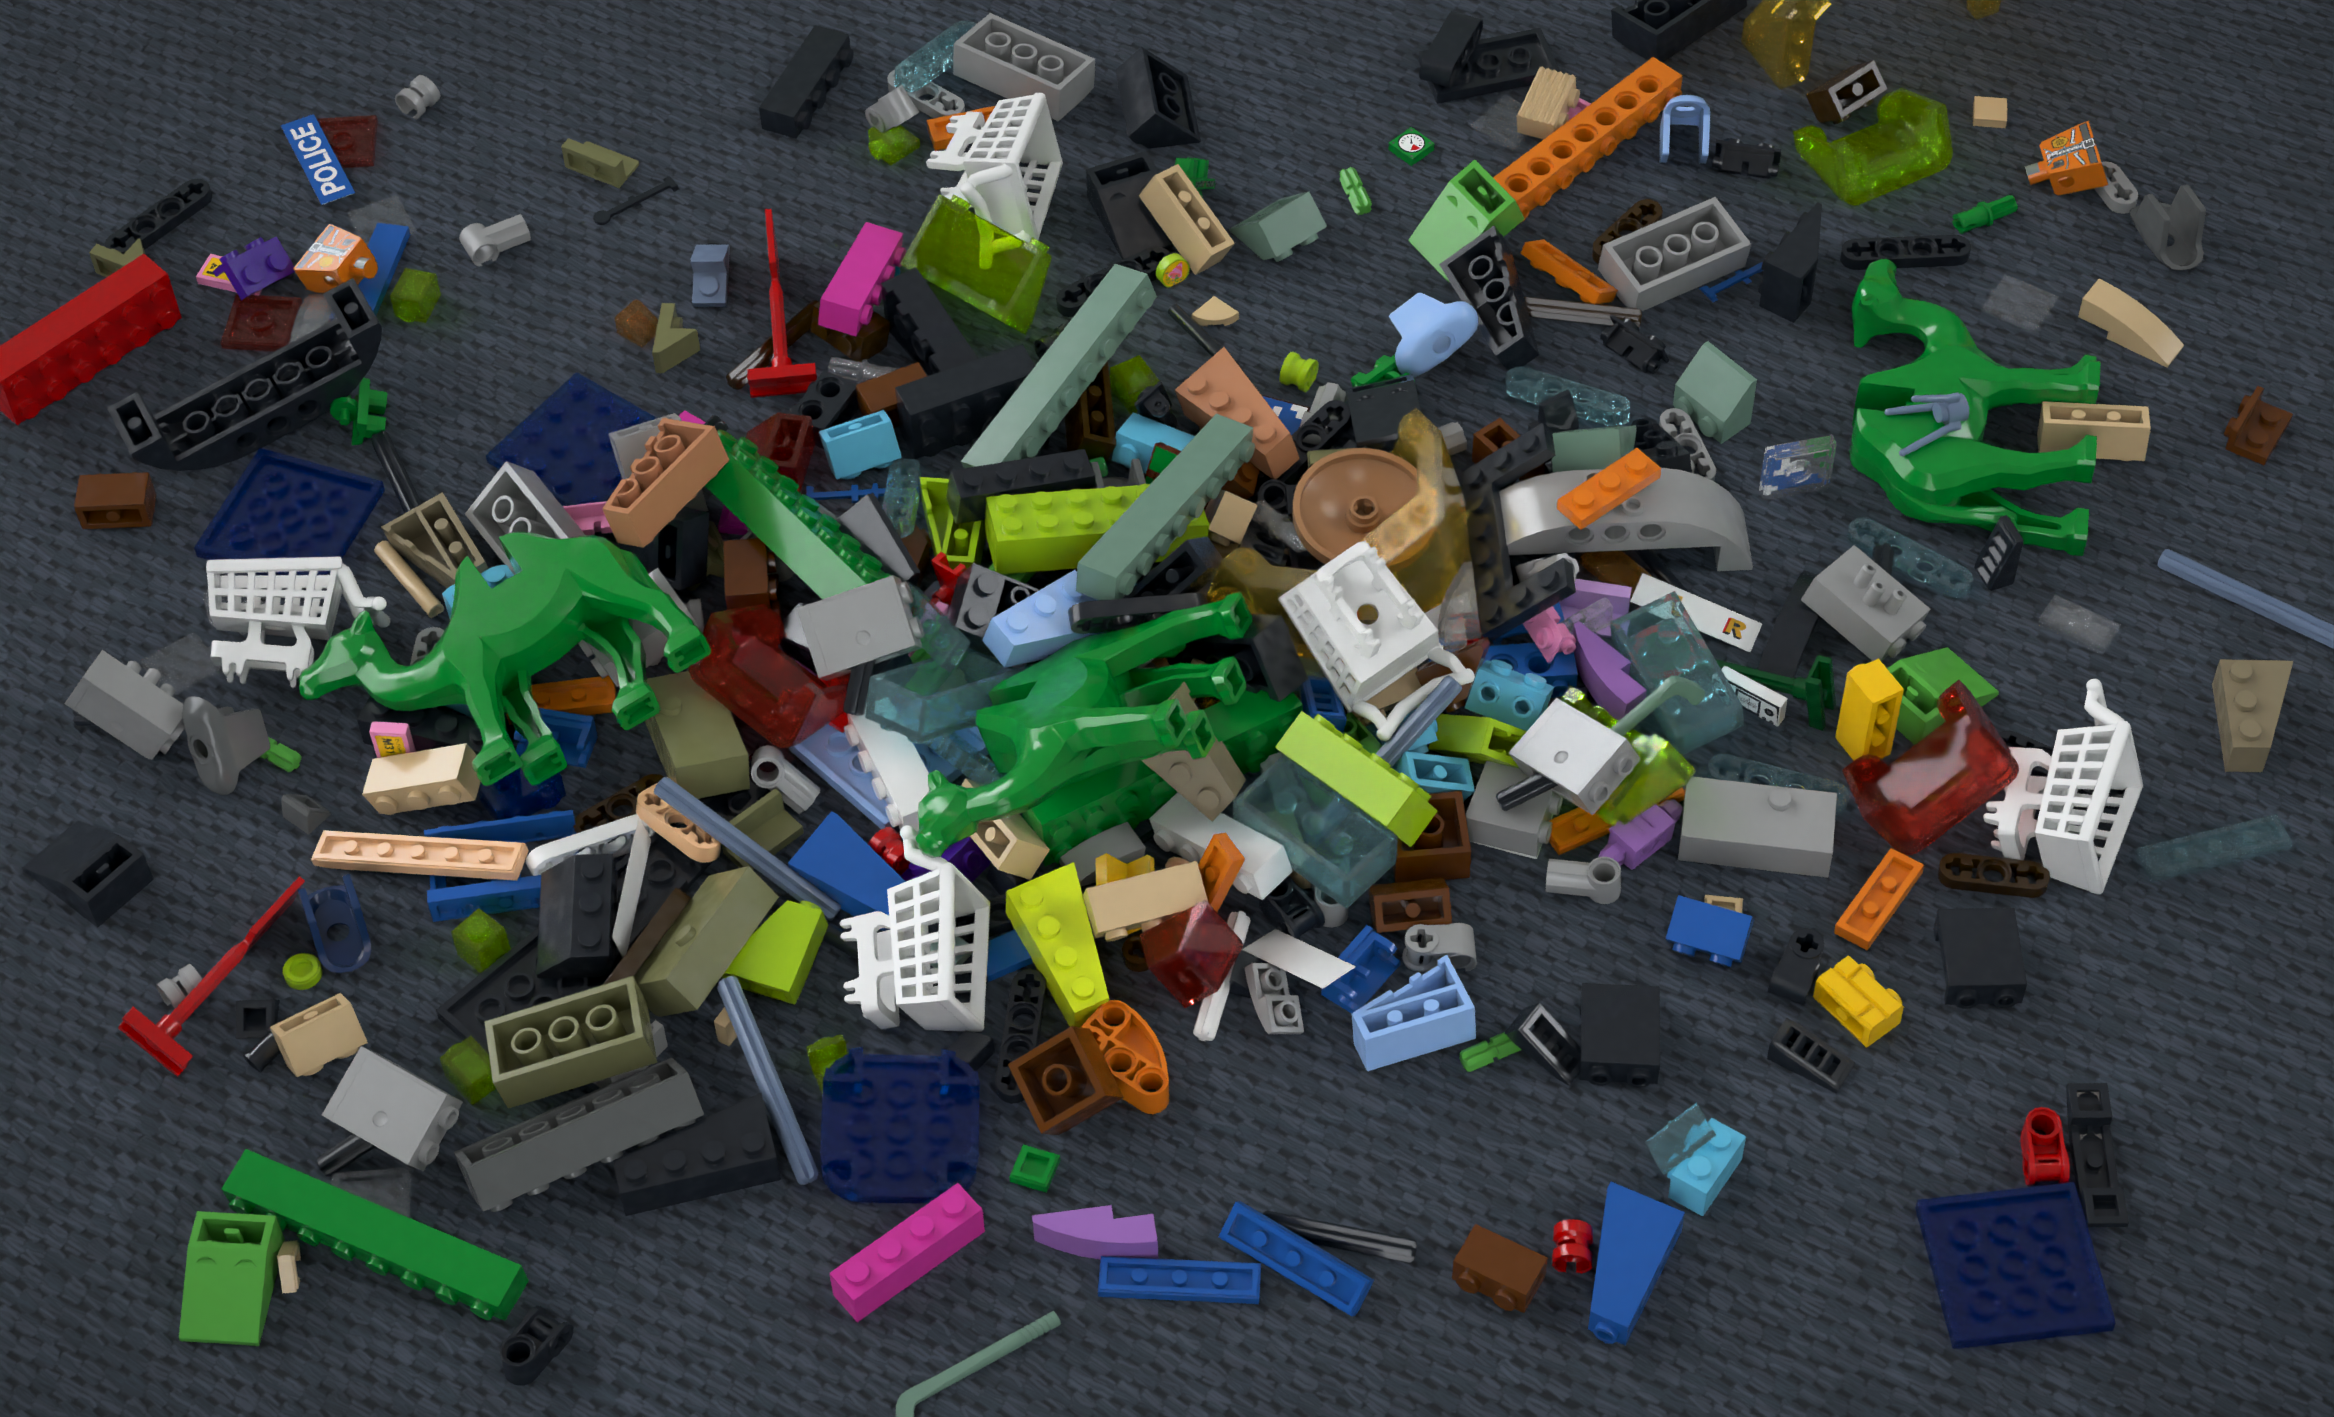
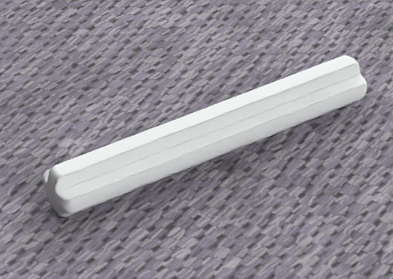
(1213, 1005)

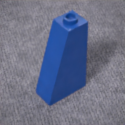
(845, 868)
(1631, 1256)

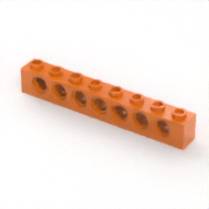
(1590, 135)

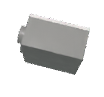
(1518, 829)

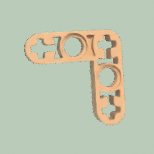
(690, 840)

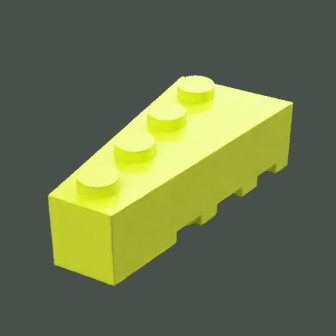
(1059, 938)

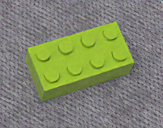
(1358, 776)

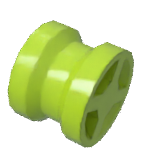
(1298, 371)

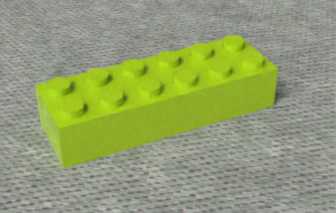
(1061, 526)

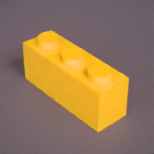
(1869, 710)

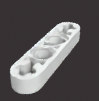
(593, 840)

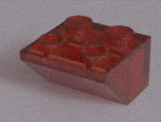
(787, 442)
(1191, 952)

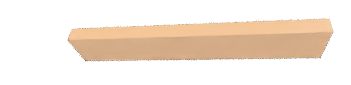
(420, 855)

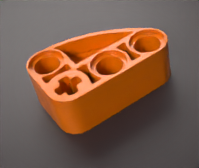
(1134, 1049)

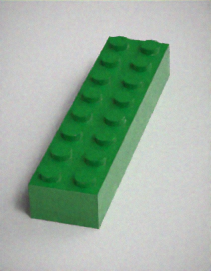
(790, 522)
(1136, 792)

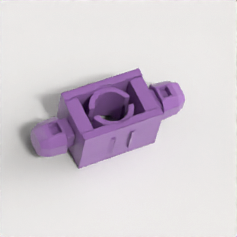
(1643, 835)

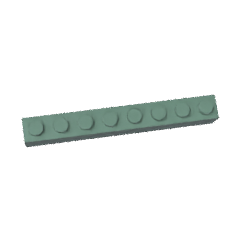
(1065, 369)
(1165, 509)

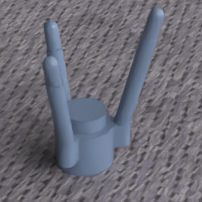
(1948, 409)

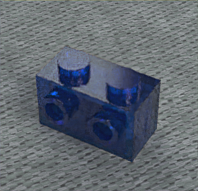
(516, 796)

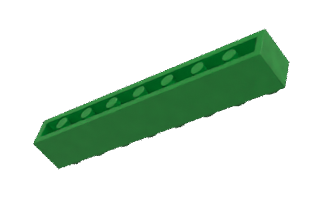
(376, 1236)

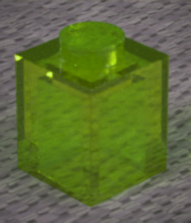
(415, 295)
(1130, 379)
(480, 940)
(468, 1069)

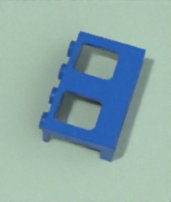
(497, 895)

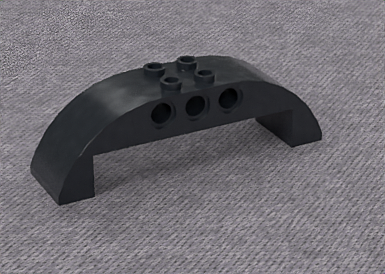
(260, 399)

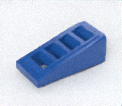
(1325, 705)

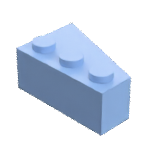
(1036, 624)
(1415, 1019)

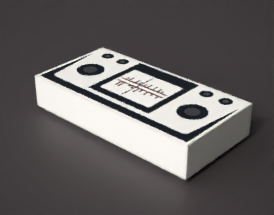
(1756, 697)

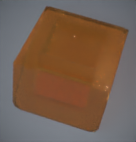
(636, 323)

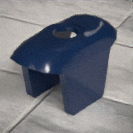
(333, 907)

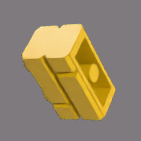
(1858, 1000)

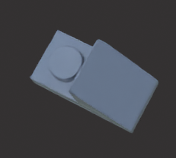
(710, 275)

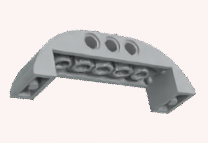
(1669, 513)

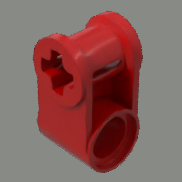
(2044, 1154)

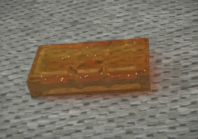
(1613, 568)

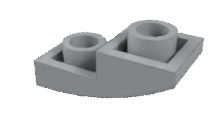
(1117, 841)
(1271, 998)

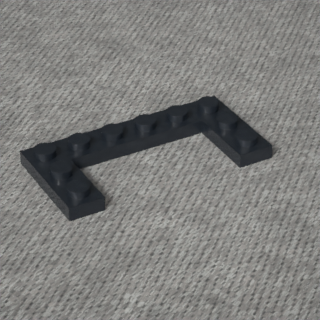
(1498, 602)

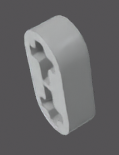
(2118, 185)

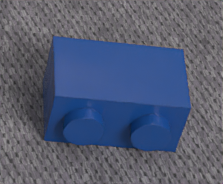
(1709, 930)

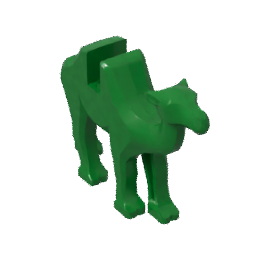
(1955, 473)
(509, 633)
(1088, 714)

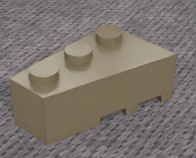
(434, 540)
(2248, 709)
(1205, 782)

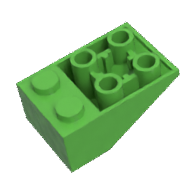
(1463, 212)
(1923, 682)
(229, 1277)

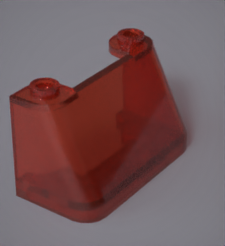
(761, 680)
(1935, 779)

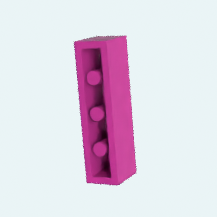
(858, 280)
(907, 1252)

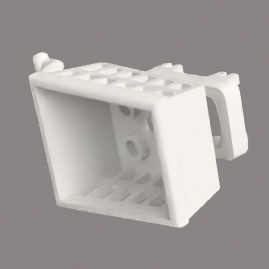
(992, 179)
(265, 618)
(1371, 653)
(2081, 759)
(898, 961)

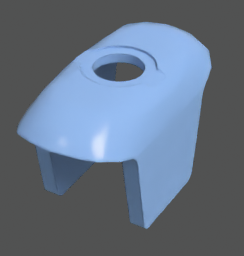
(1695, 115)
(1430, 332)

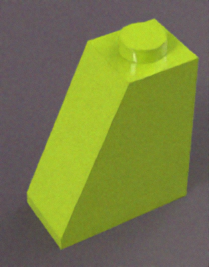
(1476, 739)
(781, 952)

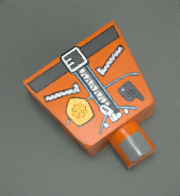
(2069, 162)
(334, 260)

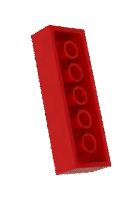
(84, 337)

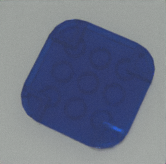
(899, 1126)

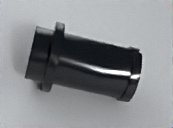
(263, 1052)

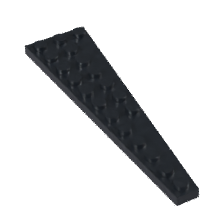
(513, 981)

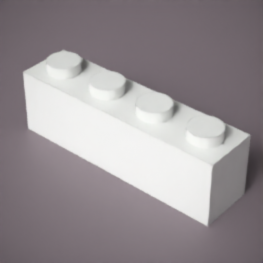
(895, 766)
(1188, 832)

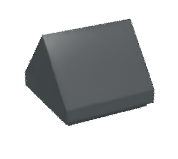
(303, 812)

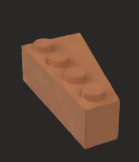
(1227, 391)
(664, 480)

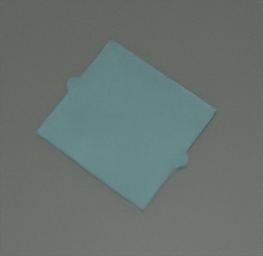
(1680, 1138)

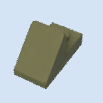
(110, 260)
(671, 340)

